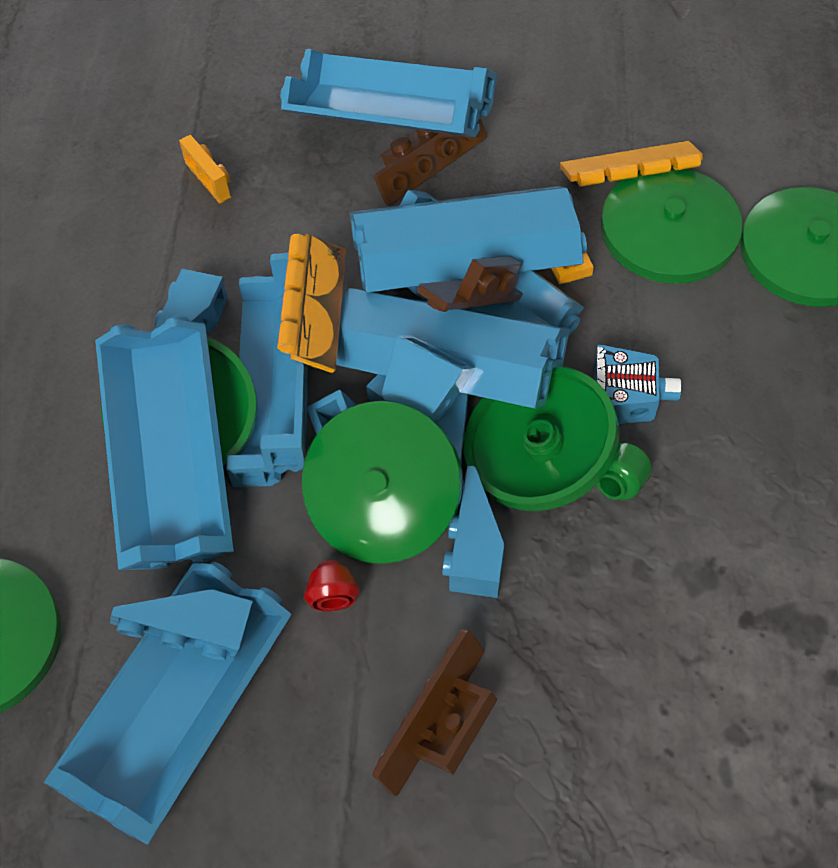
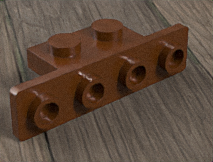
(418, 158)
(484, 284)
(441, 720)

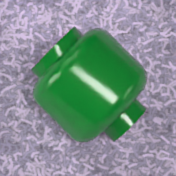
(627, 473)

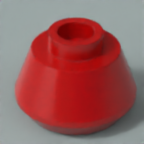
(331, 587)

